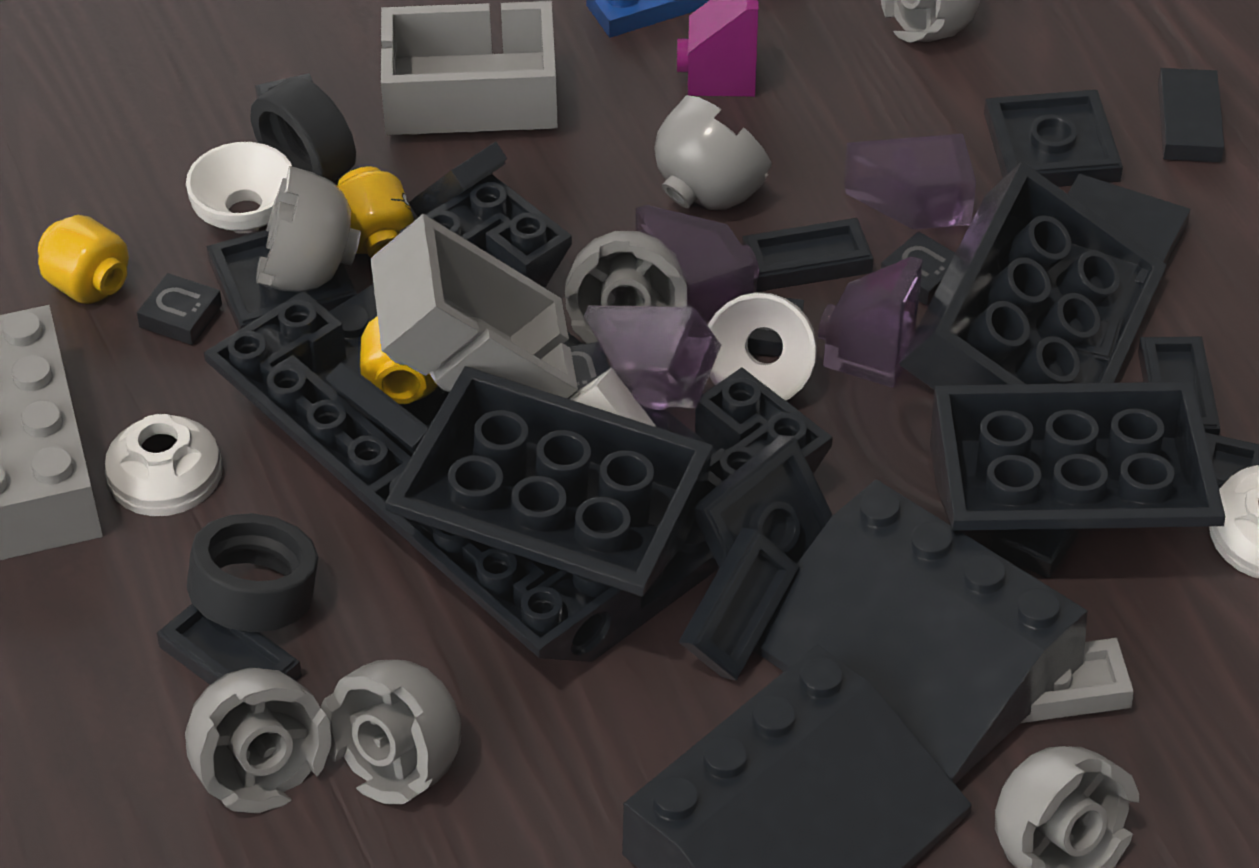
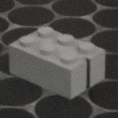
(446, 79)
(460, 307)

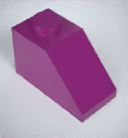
(721, 49)

